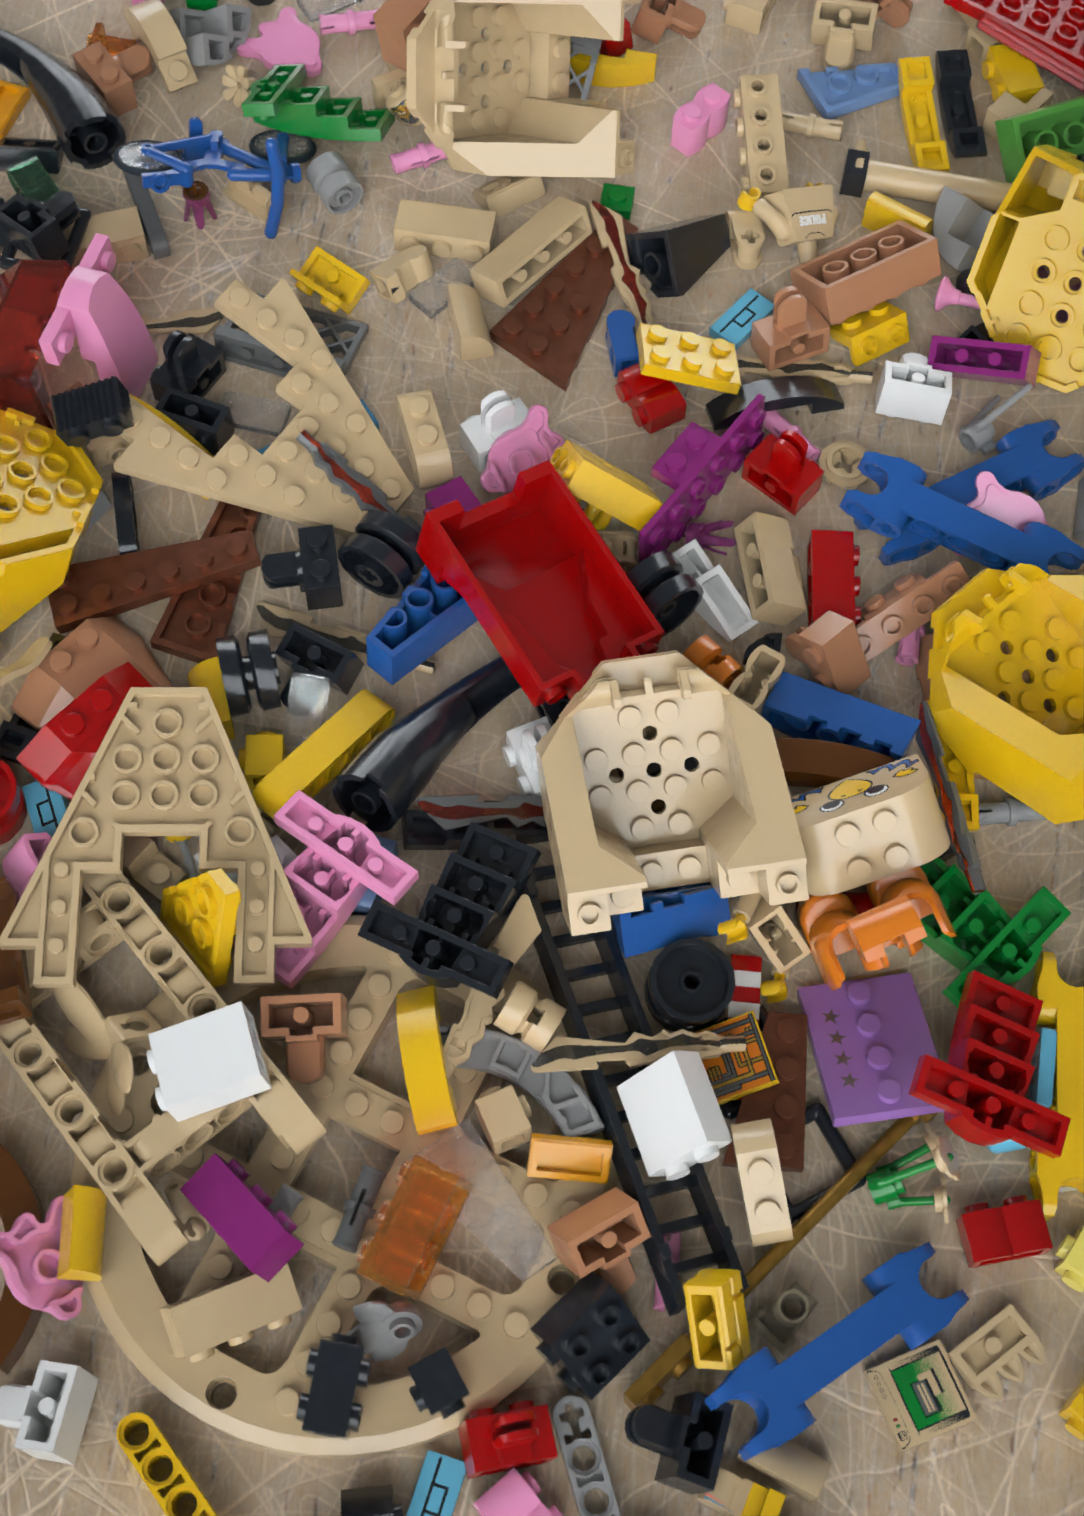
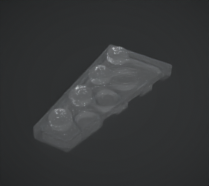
(493, 1207)

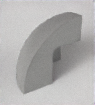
(212, 33)
(959, 228)

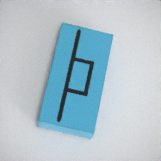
(737, 321)
(44, 807)
(1044, 1060)
(437, 1486)

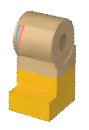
(741, 1497)

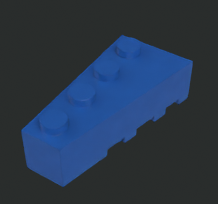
(417, 627)
(824, 714)

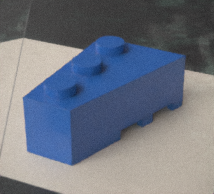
(670, 916)

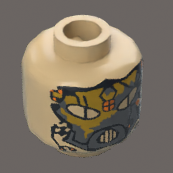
(397, 103)

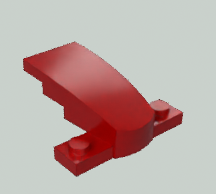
(991, 1071)

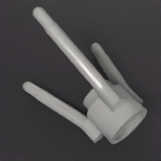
(979, 431)

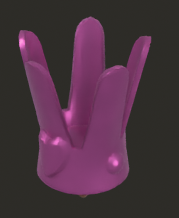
(197, 197)
(702, 531)

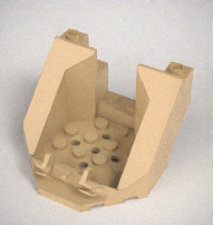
(526, 108)
(719, 821)

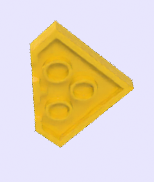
(203, 921)

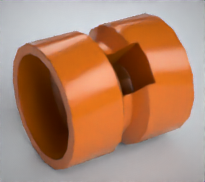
(708, 657)

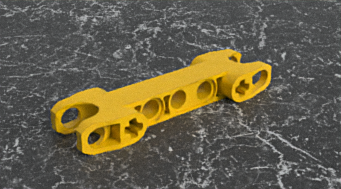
(1064, 1013)

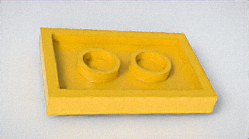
(688, 358)

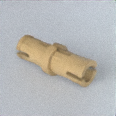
(812, 125)

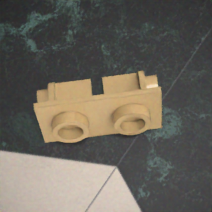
(251, 197)

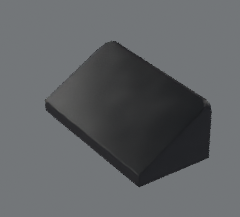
(19, 149)

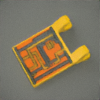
(740, 1072)

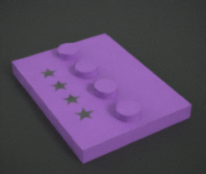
(868, 1047)

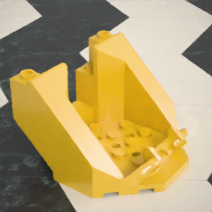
(1036, 227)
(46, 511)
(1015, 741)

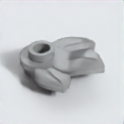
(385, 1327)

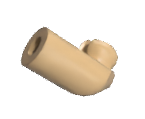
(186, 1212)

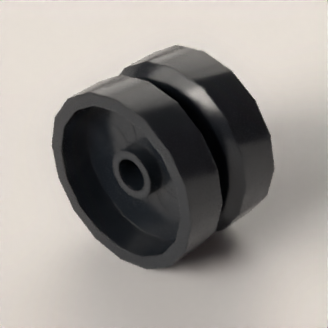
(382, 554)
(666, 589)
(250, 672)
(685, 964)

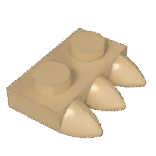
(996, 1349)

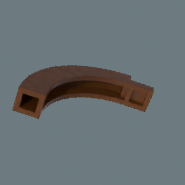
(823, 762)
(16, 1319)

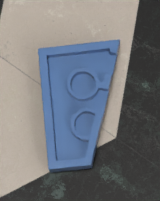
(849, 90)

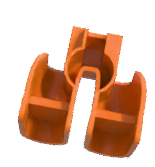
(835, 927)

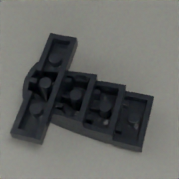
(460, 914)

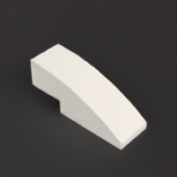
(721, 602)

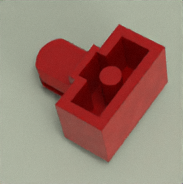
(783, 472)
(507, 1439)

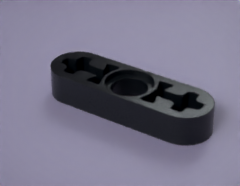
(125, 513)

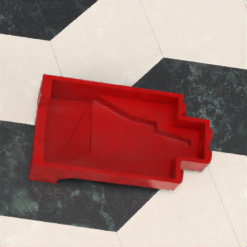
(540, 584)

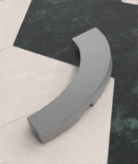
(555, 1091)

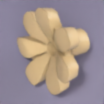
(237, 84)

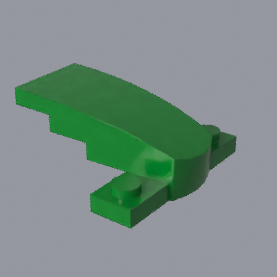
(310, 111)
(985, 932)

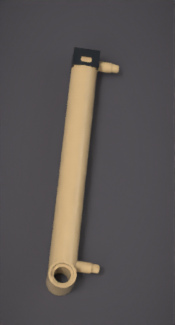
(915, 182)

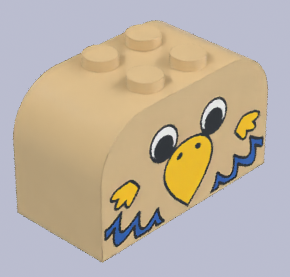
(870, 826)

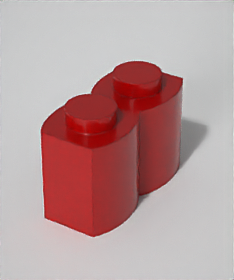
(653, 400)
(1003, 1232)

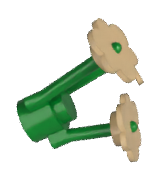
(888, 1180)

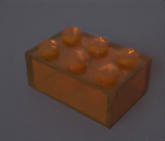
(414, 1227)

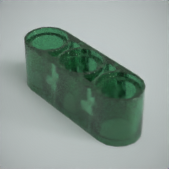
(32, 180)

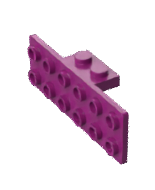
(696, 470)

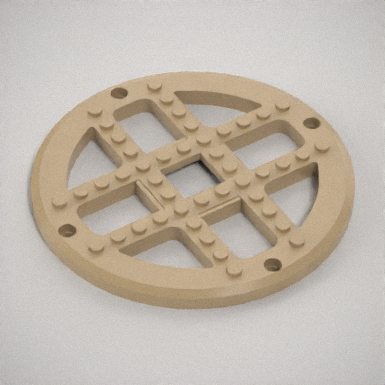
(268, 1403)

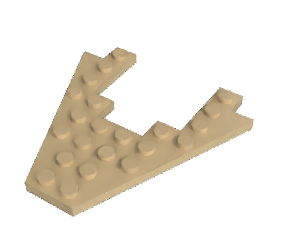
(283, 477)
(159, 774)

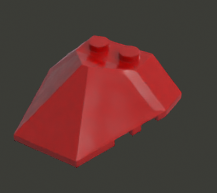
(70, 740)

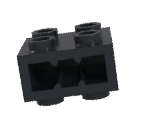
(589, 1336)
(336, 1375)

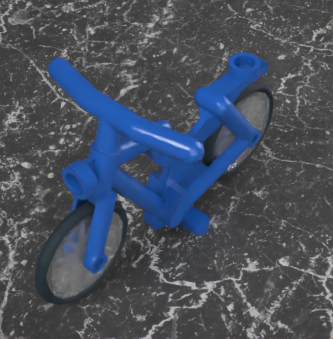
(273, 159)

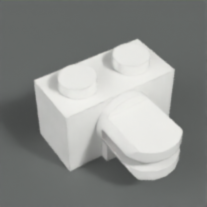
(913, 390)
(496, 417)
(522, 754)
(51, 1411)

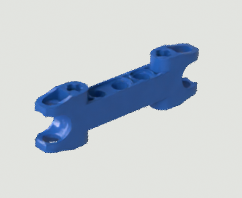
(1017, 467)
(911, 506)
(780, 1389)

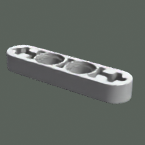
(598, 1476)

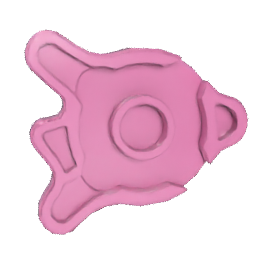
(285, 43)
(519, 450)
(1003, 504)
(31, 1264)

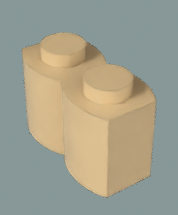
(759, 678)

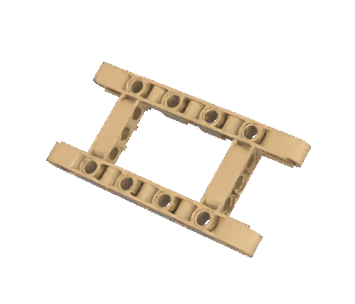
(165, 1140)

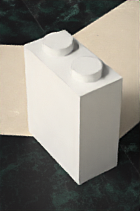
(208, 1062)
(674, 1115)

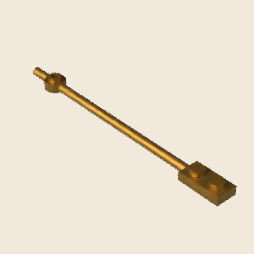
(677, 1358)

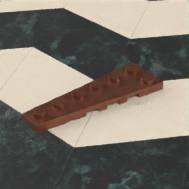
(146, 576)
(205, 612)

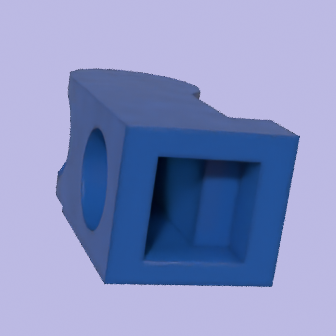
(621, 340)

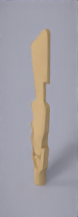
(512, 943)

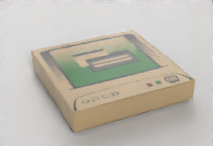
(919, 1395)

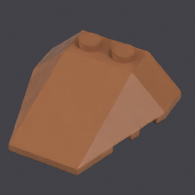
(78, 662)

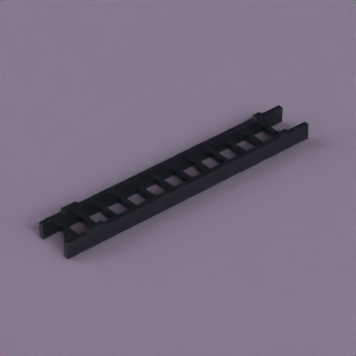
(597, 1086)

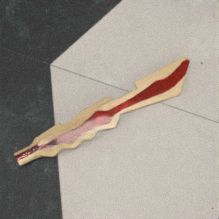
(626, 277)

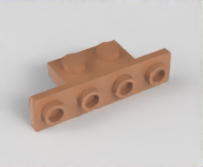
(906, 607)

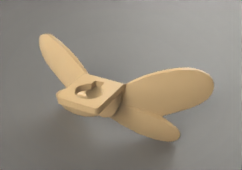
(103, 1038)

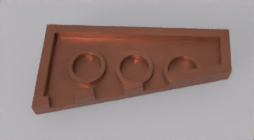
(784, 1102)

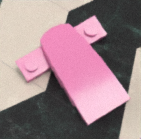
(102, 320)
(332, 876)

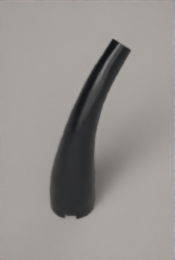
(73, 107)
(405, 756)

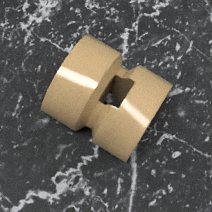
(517, 1009)

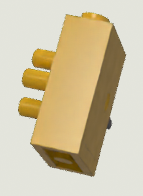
(605, 488)

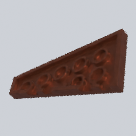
(561, 312)

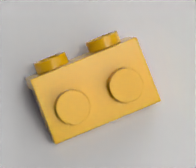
(332, 280)
(872, 332)

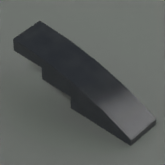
(423, 833)

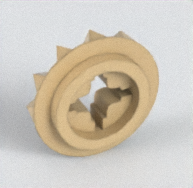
(851, 454)

